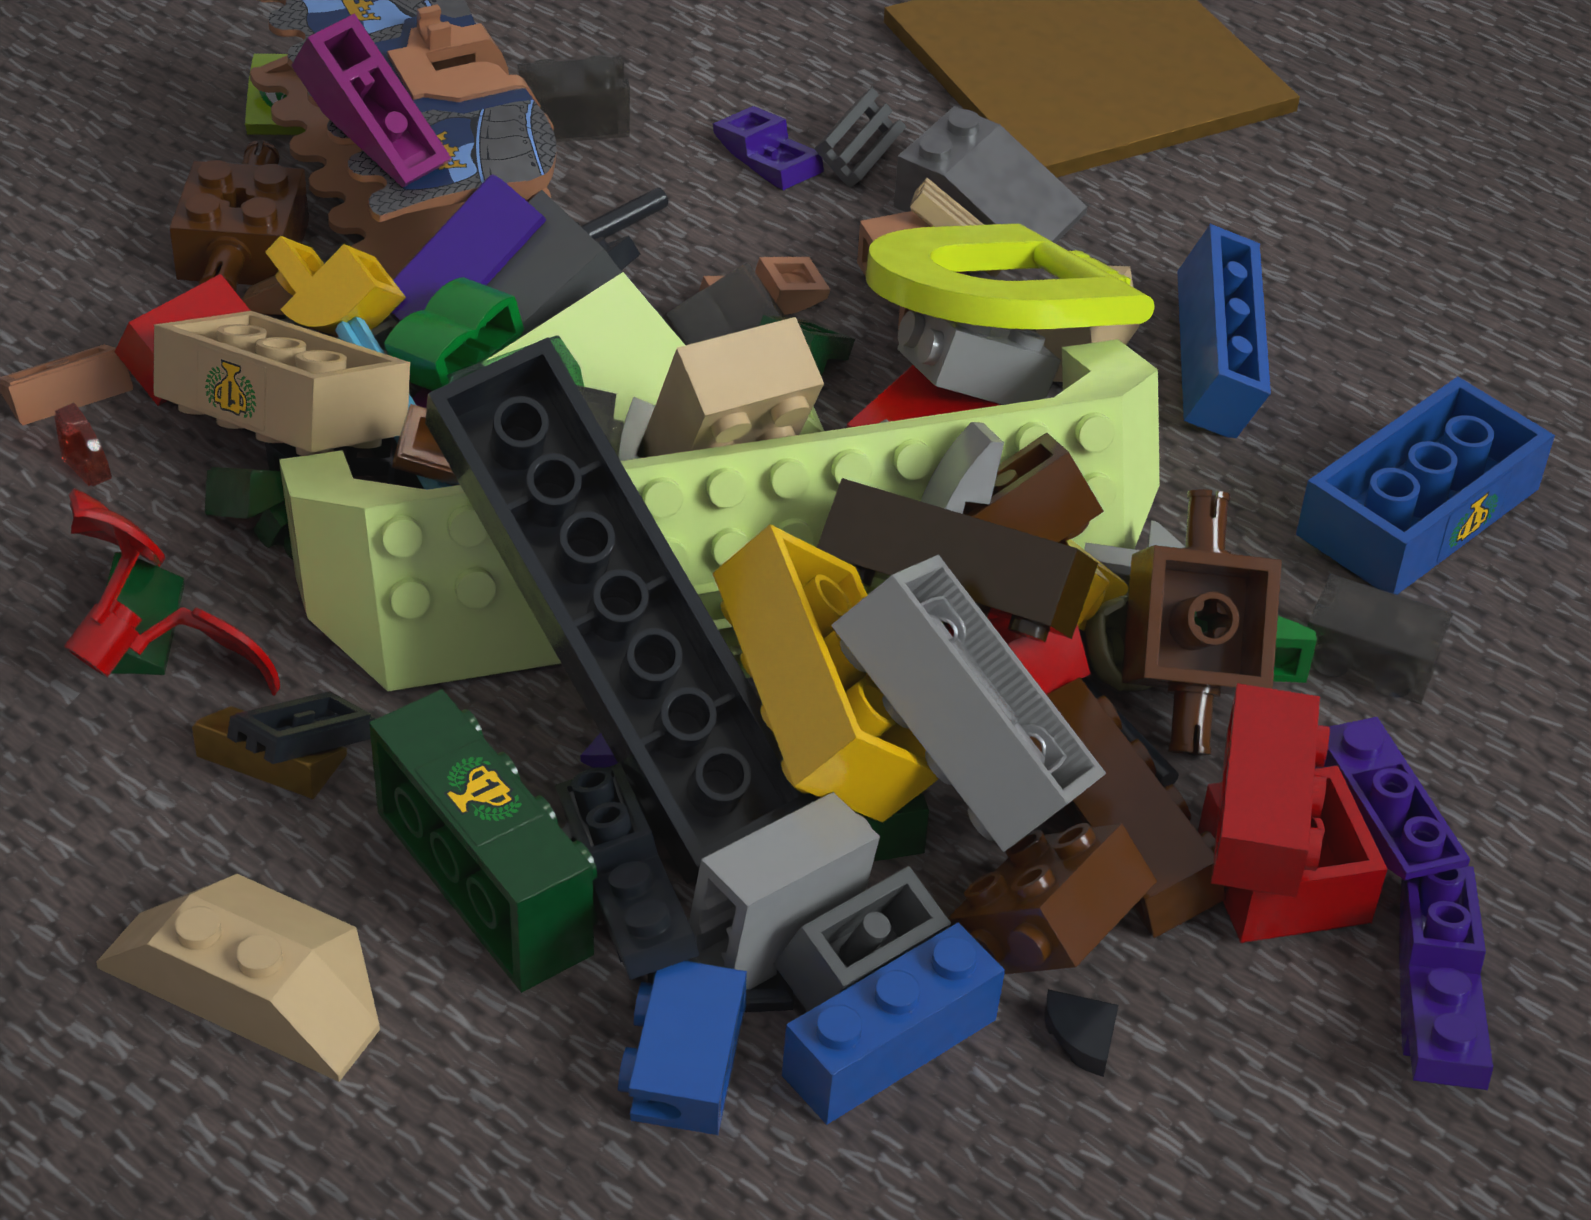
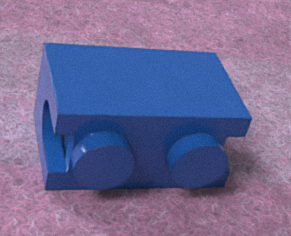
(685, 1046)

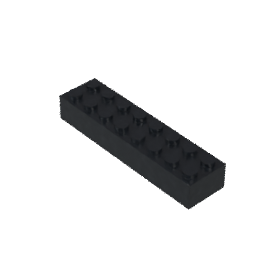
(613, 603)

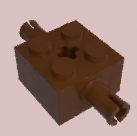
(235, 215)
(1225, 589)

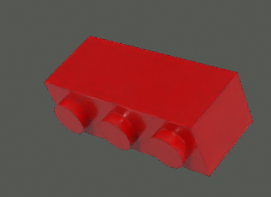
(1270, 791)

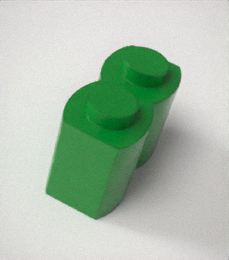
(456, 330)

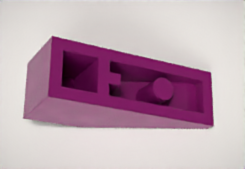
(368, 101)

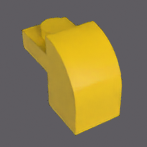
(336, 291)

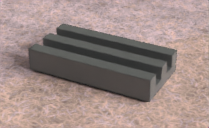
(877, 120)

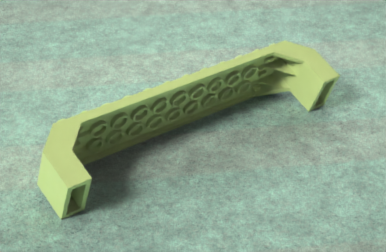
(427, 599)

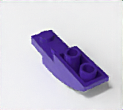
(1441, 980)

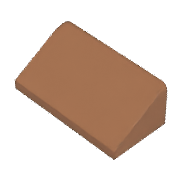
(67, 380)

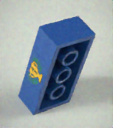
(1424, 485)

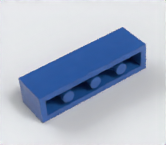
(1223, 332)

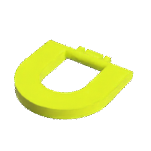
(921, 268)

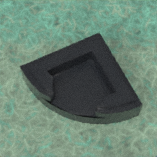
(1081, 1028)

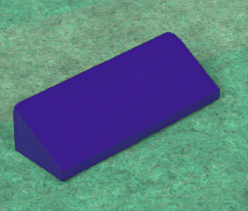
(469, 245)

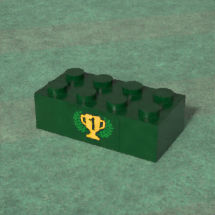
(484, 839)

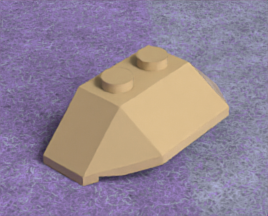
(255, 969)

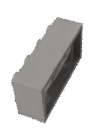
(967, 701)

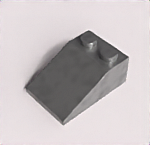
(987, 175)

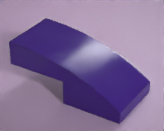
(764, 146)

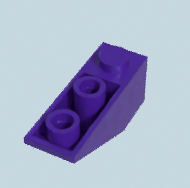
(1393, 801)

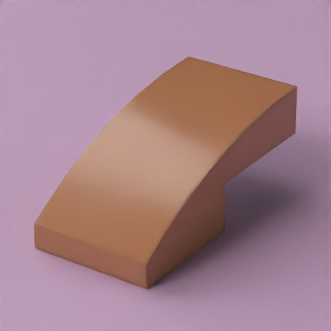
(789, 280)

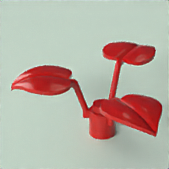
(111, 626)

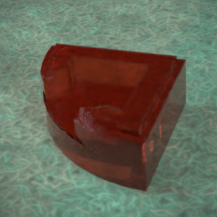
(81, 446)

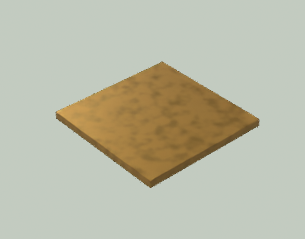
(1092, 75)

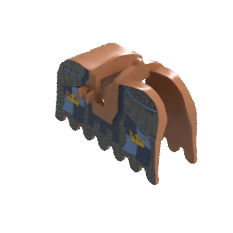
(461, 89)

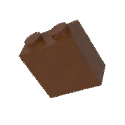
(1055, 897)

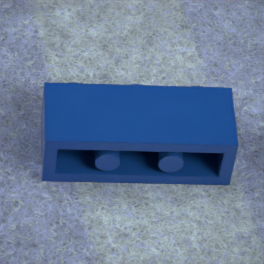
(891, 1022)

